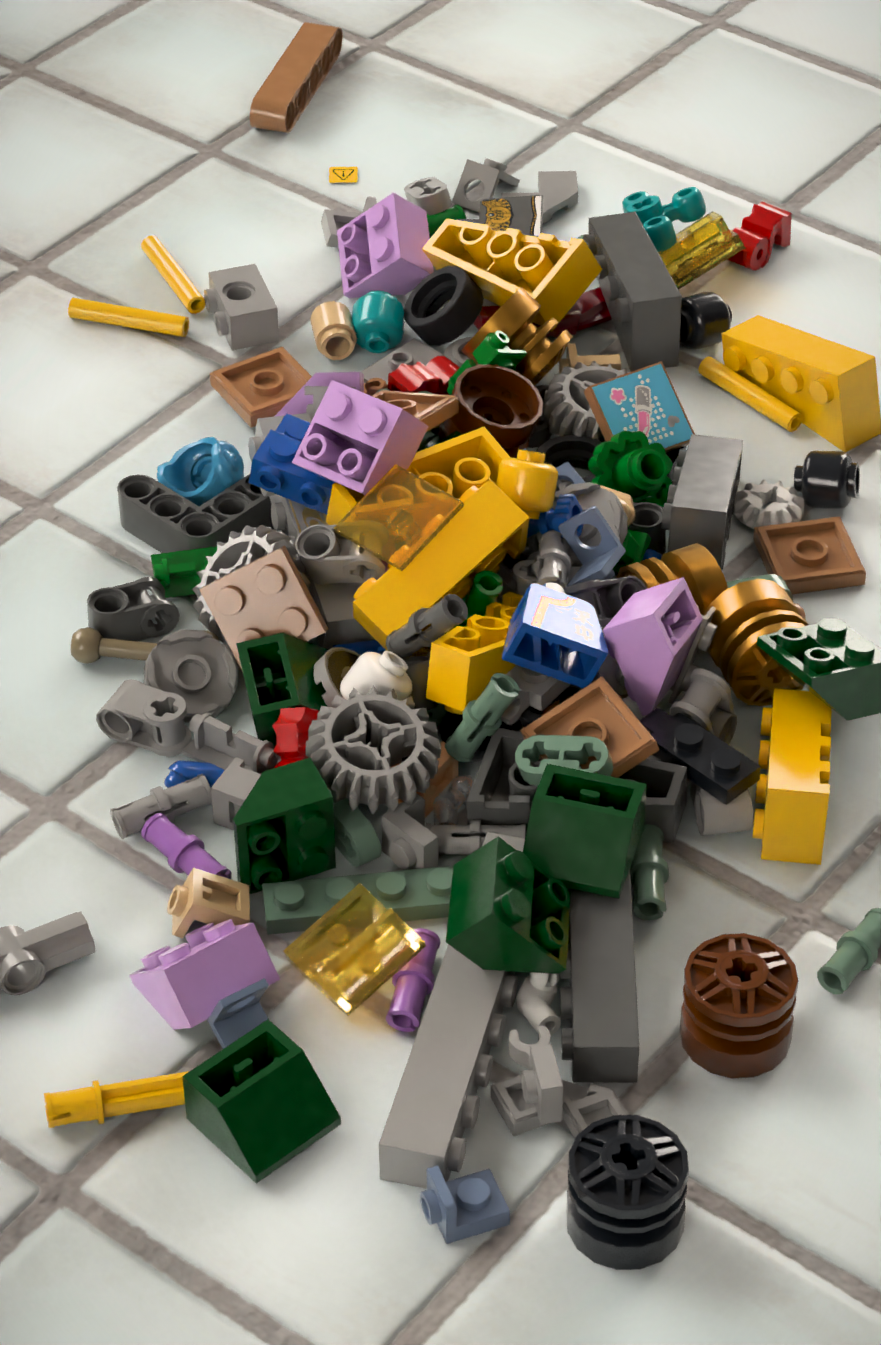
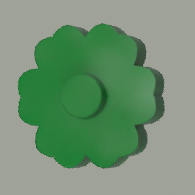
(633, 467)

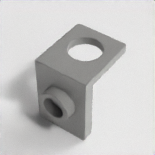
(489, 174)

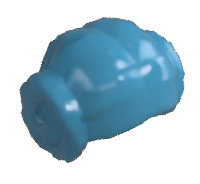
(202, 469)

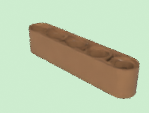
(296, 77)

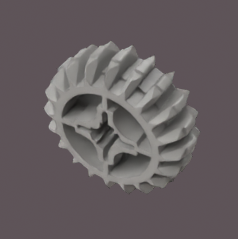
(566, 404)
(236, 553)
(389, 729)

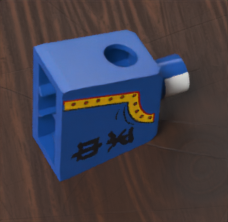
(556, 635)

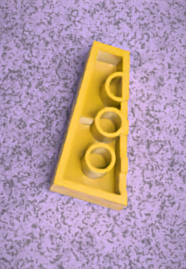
(506, 260)
(813, 375)
(470, 656)

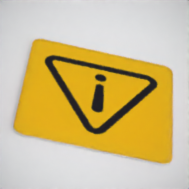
(343, 174)

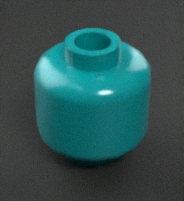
(378, 321)

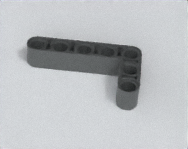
(177, 524)

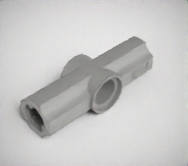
(41, 949)

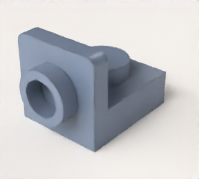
(464, 1204)

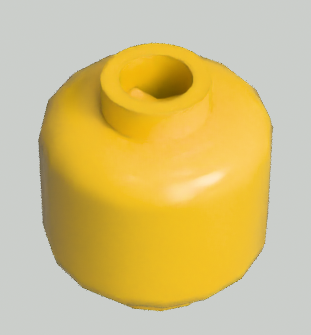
(528, 482)

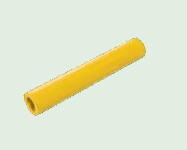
(173, 274)
(128, 317)
(750, 394)

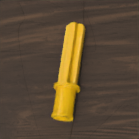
(113, 1099)

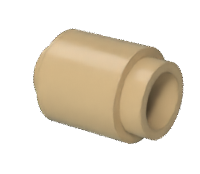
(333, 330)

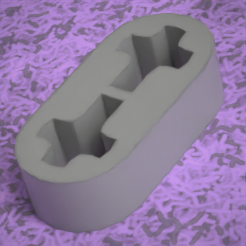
(429, 195)

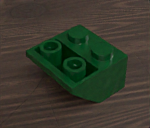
(830, 664)
(279, 676)
(285, 827)
(585, 828)
(508, 912)
(259, 1101)

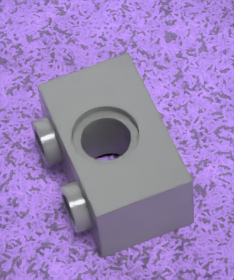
(242, 307)

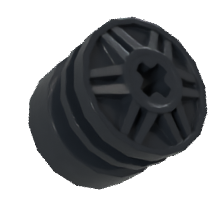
(626, 1192)

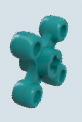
(657, 220)

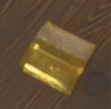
(700, 249)
(354, 949)

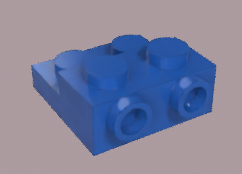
(276, 473)

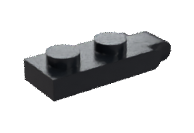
(708, 759)

